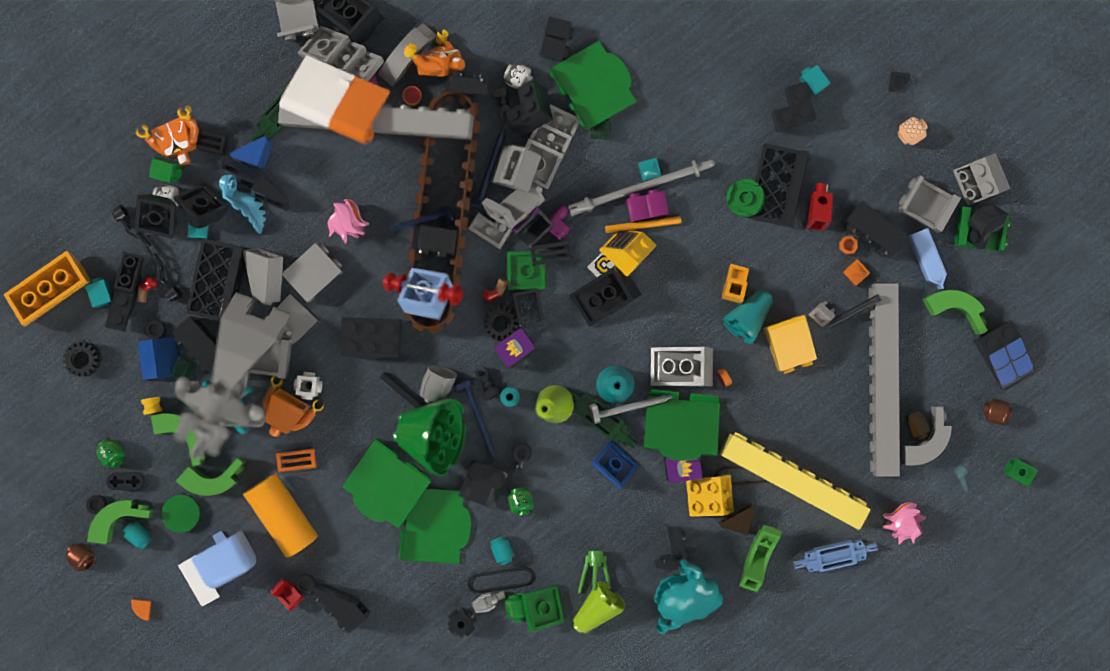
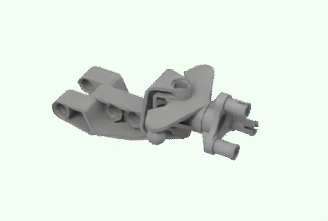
(240, 344)

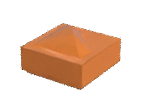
(856, 272)

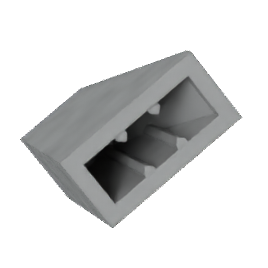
(264, 275)

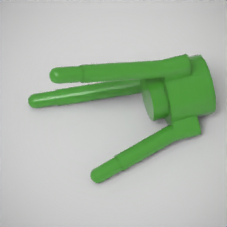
(595, 559)

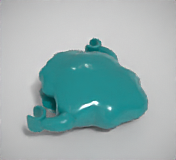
(686, 597)

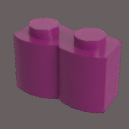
(647, 206)

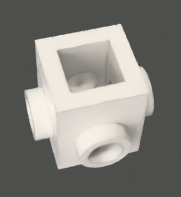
(301, 389)

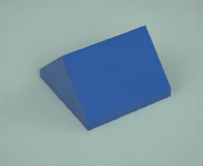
(255, 153)
(157, 357)
(615, 464)

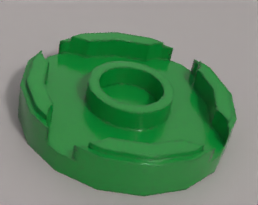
(745, 198)
(181, 513)

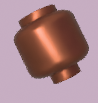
(997, 412)
(80, 557)

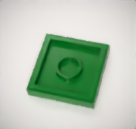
(522, 273)
(543, 608)

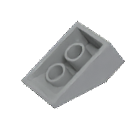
(681, 366)

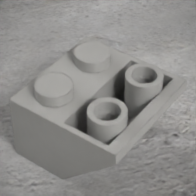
(981, 179)

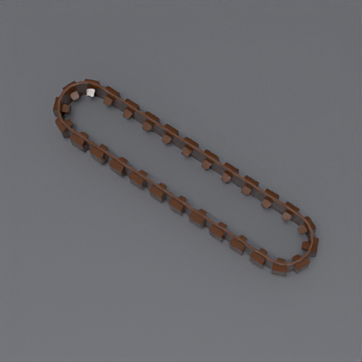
(465, 204)

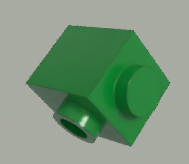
(165, 170)
(1019, 471)

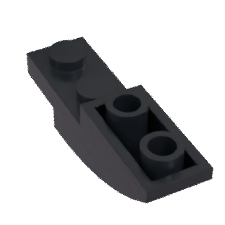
(125, 291)

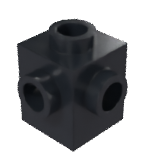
(461, 615)

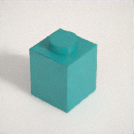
(815, 79)
(99, 292)

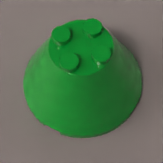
(433, 434)

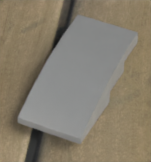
(341, 53)
(552, 143)

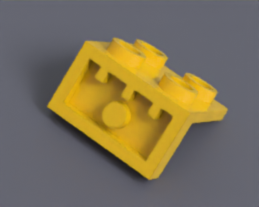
(710, 496)

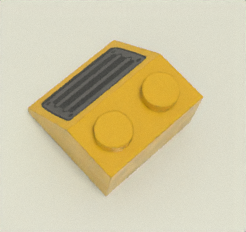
(627, 249)

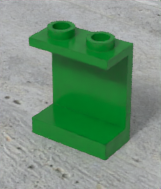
(997, 241)

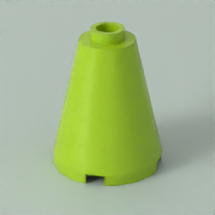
(555, 404)
(598, 608)

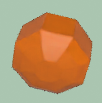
(848, 245)

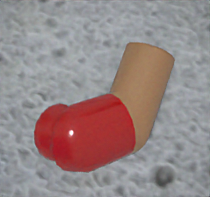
(144, 287)
(492, 295)

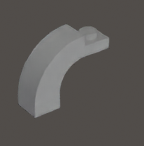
(397, 62)
(933, 445)

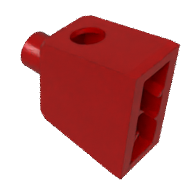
(819, 208)

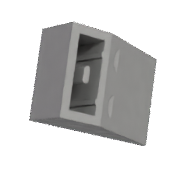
(515, 168)

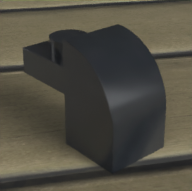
(983, 222)

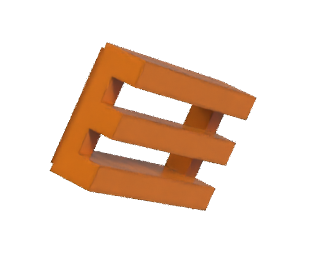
(280, 462)

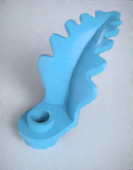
(243, 201)

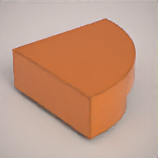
(142, 608)

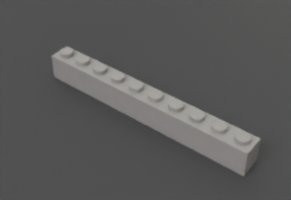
(405, 122)
(884, 381)

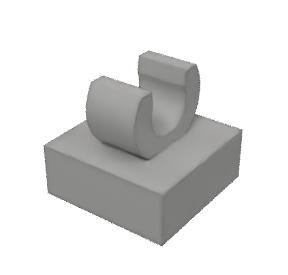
(822, 314)

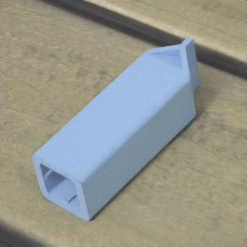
(928, 257)

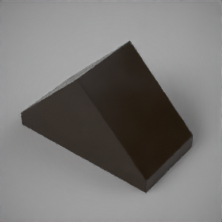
(739, 521)

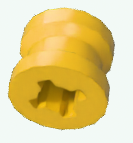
(151, 405)

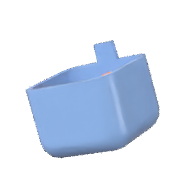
(225, 559)

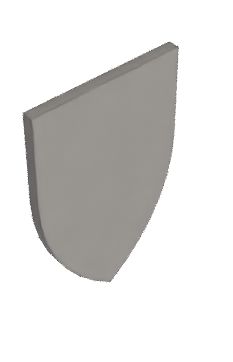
(300, 320)

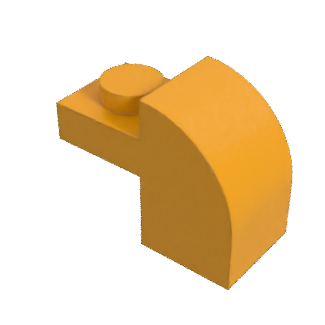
(735, 284)

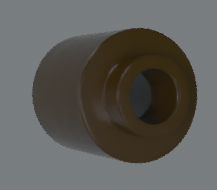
(918, 425)

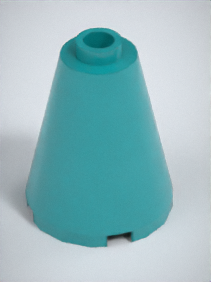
(749, 316)
(607, 379)

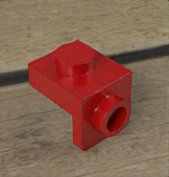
(287, 594)

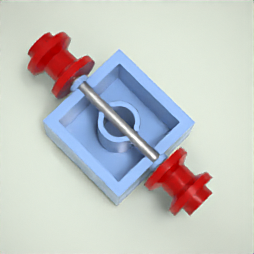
(423, 292)

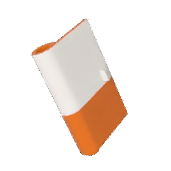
(334, 99)

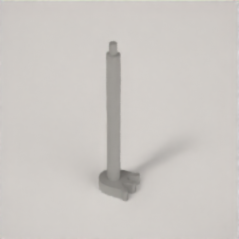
(595, 415)

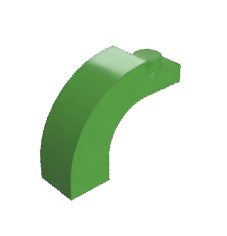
(959, 300)
(169, 423)
(203, 485)
(103, 523)
(758, 557)

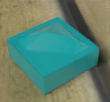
(649, 169)
(197, 232)

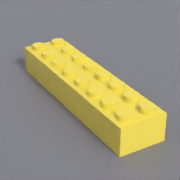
(794, 481)

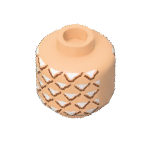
(912, 131)

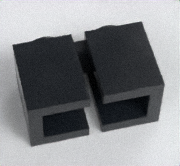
(558, 30)

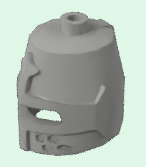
(437, 383)

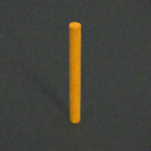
(643, 224)

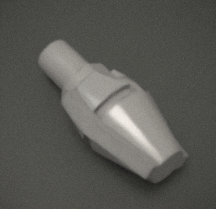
(487, 601)

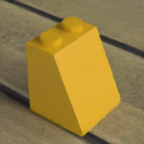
(791, 343)

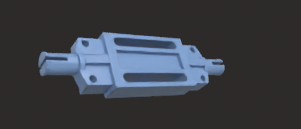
(854, 551)

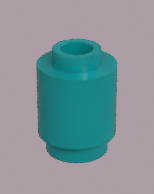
(512, 390)
(137, 535)
(502, 550)

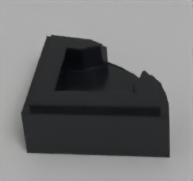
(898, 80)

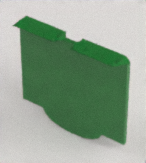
(595, 84)
(683, 427)
(385, 485)
(436, 528)

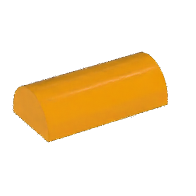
(47, 288)
(281, 515)

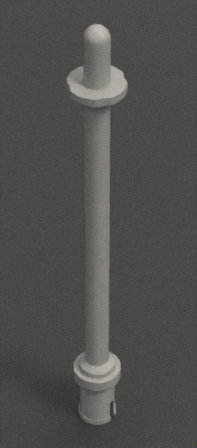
(589, 204)

